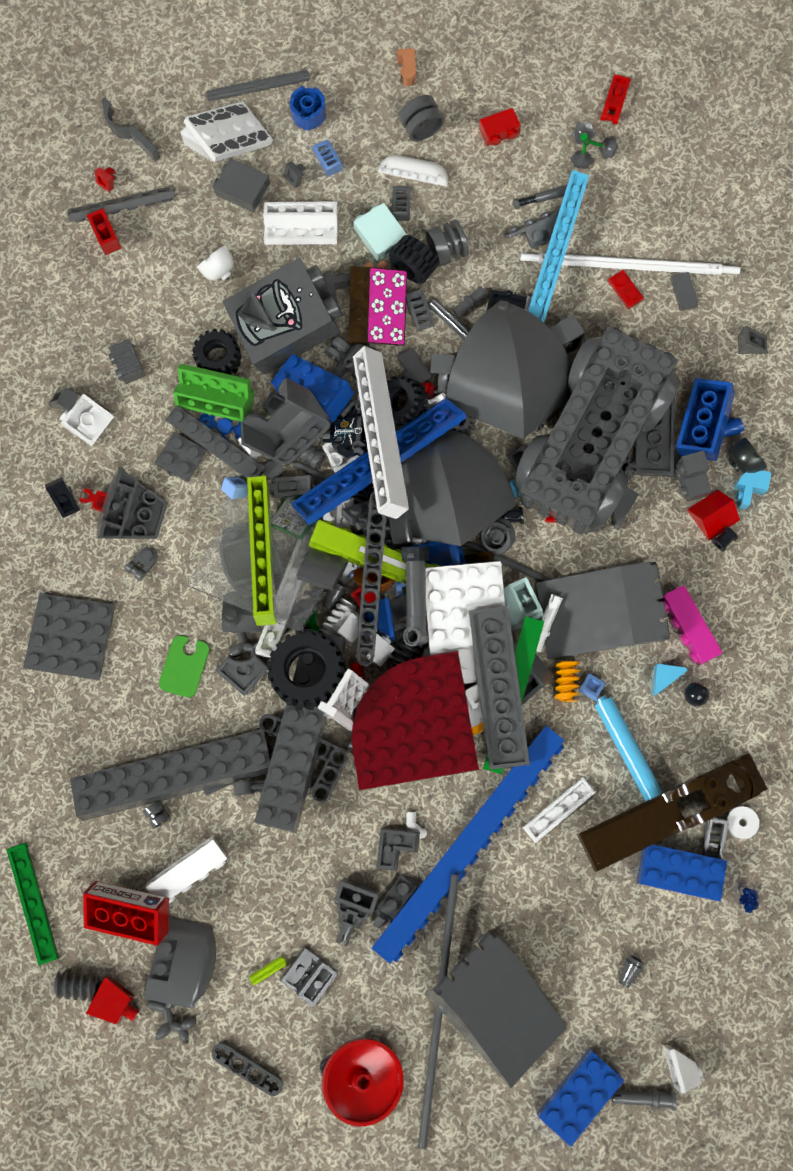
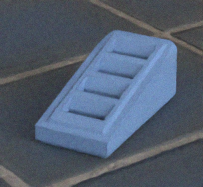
(328, 169)

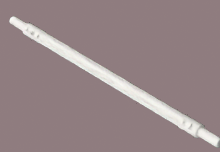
(637, 264)

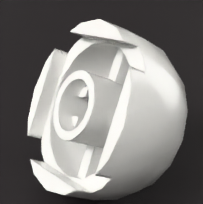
(217, 265)

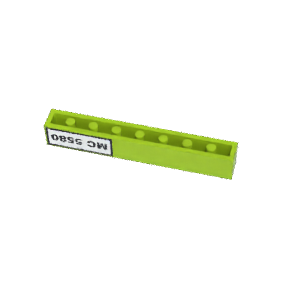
(261, 551)

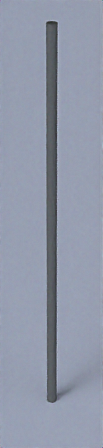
(470, 545)

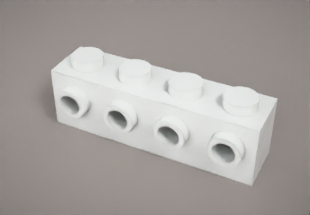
(188, 869)

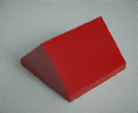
(714, 513)

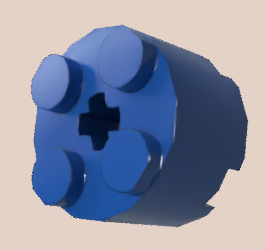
(307, 108)

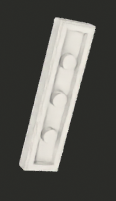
(559, 810)

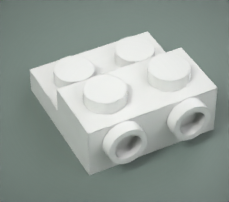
(86, 419)

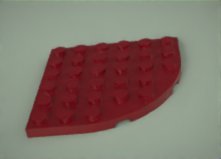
(414, 724)

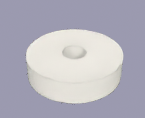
(750, 818)

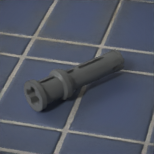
(654, 1099)

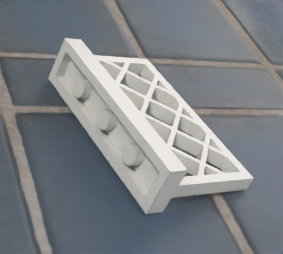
(337, 710)

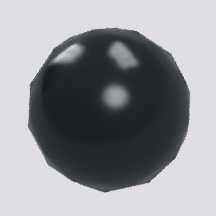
(696, 694)

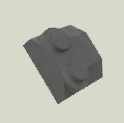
(238, 620)

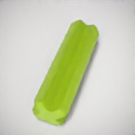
(267, 970)

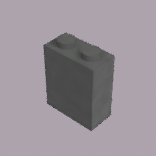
(241, 185)

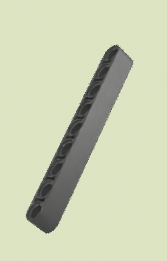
(367, 587)

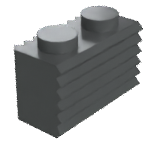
(127, 362)

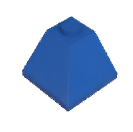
(385, 619)

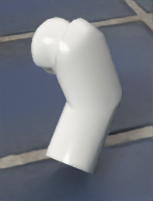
(412, 826)

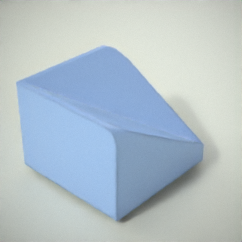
(235, 487)

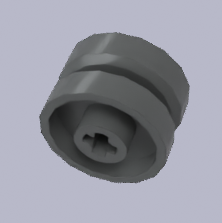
(421, 118)

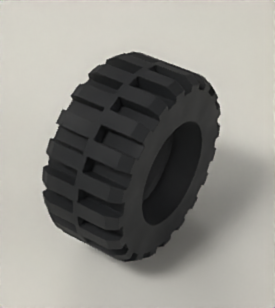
(294, 647)

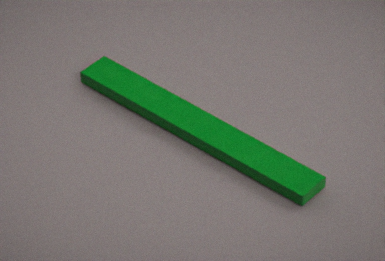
(524, 658)

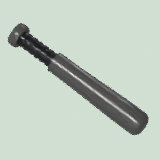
(540, 197)

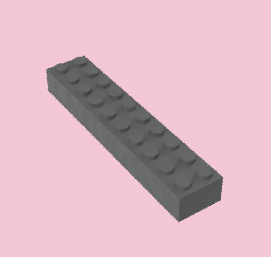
(295, 751)
(171, 775)

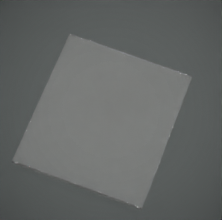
(227, 566)

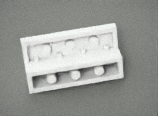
(300, 223)

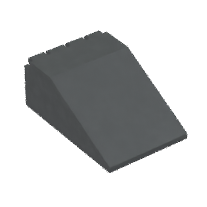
(605, 610)
(498, 1008)

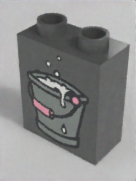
(296, 310)

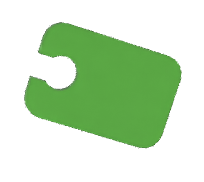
(181, 671)

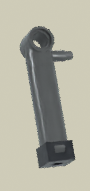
(415, 596)

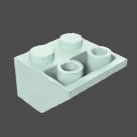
(521, 603)

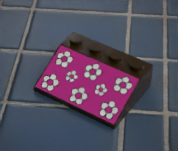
(377, 306)

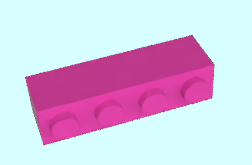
(691, 626)

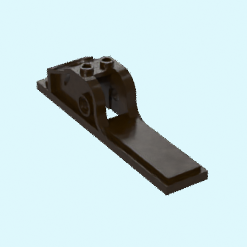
(662, 817)

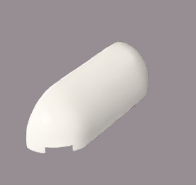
(414, 169)

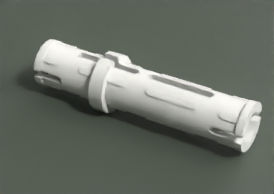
(548, 618)

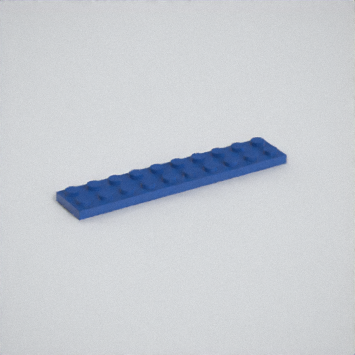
(358, 474)

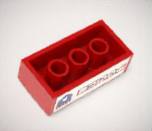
(126, 913)

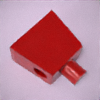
(112, 1002)

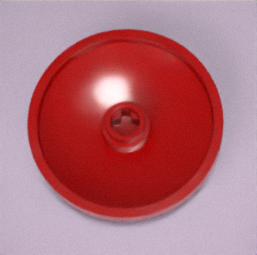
(362, 1082)

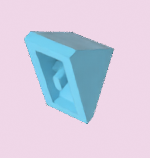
(664, 676)

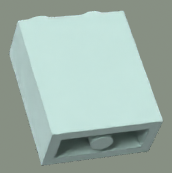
(379, 231)

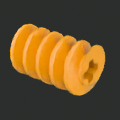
(566, 681)

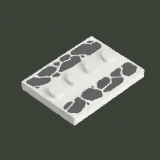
(228, 131)

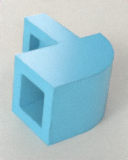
(749, 484)

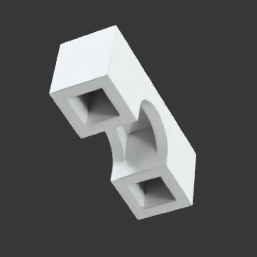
(348, 628)

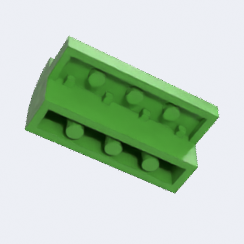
(213, 393)

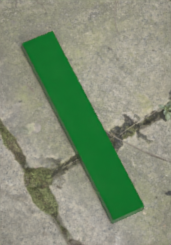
(32, 904)

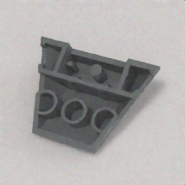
(130, 510)

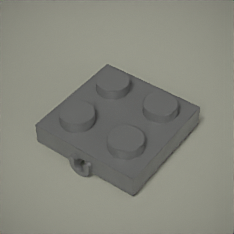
(180, 457)

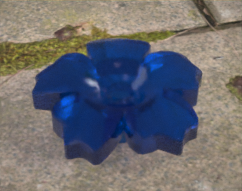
(749, 900)

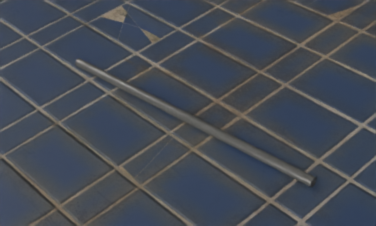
(438, 1014)

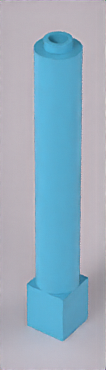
(628, 748)

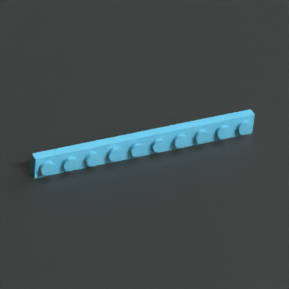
(558, 245)

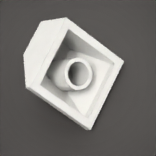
(683, 1070)

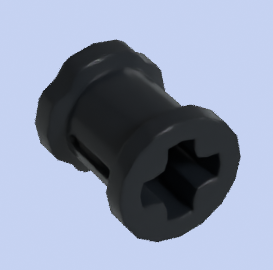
(515, 516)
(724, 539)

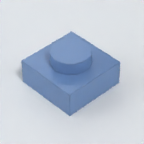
(592, 687)

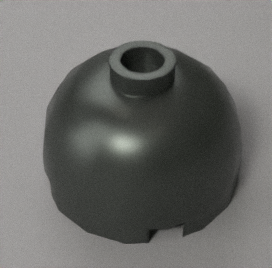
(746, 458)

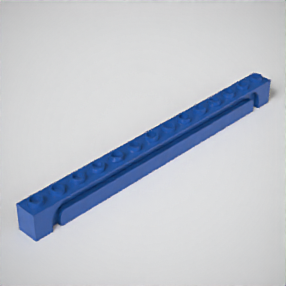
(466, 846)

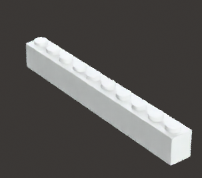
(380, 433)

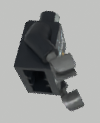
(348, 434)

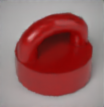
(429, 389)

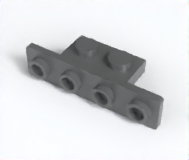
(537, 230)

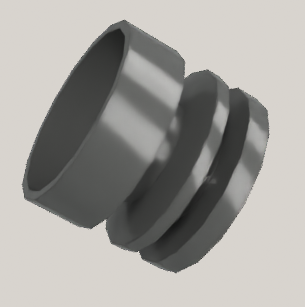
(450, 242)

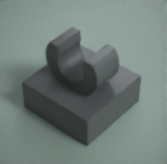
(294, 173)

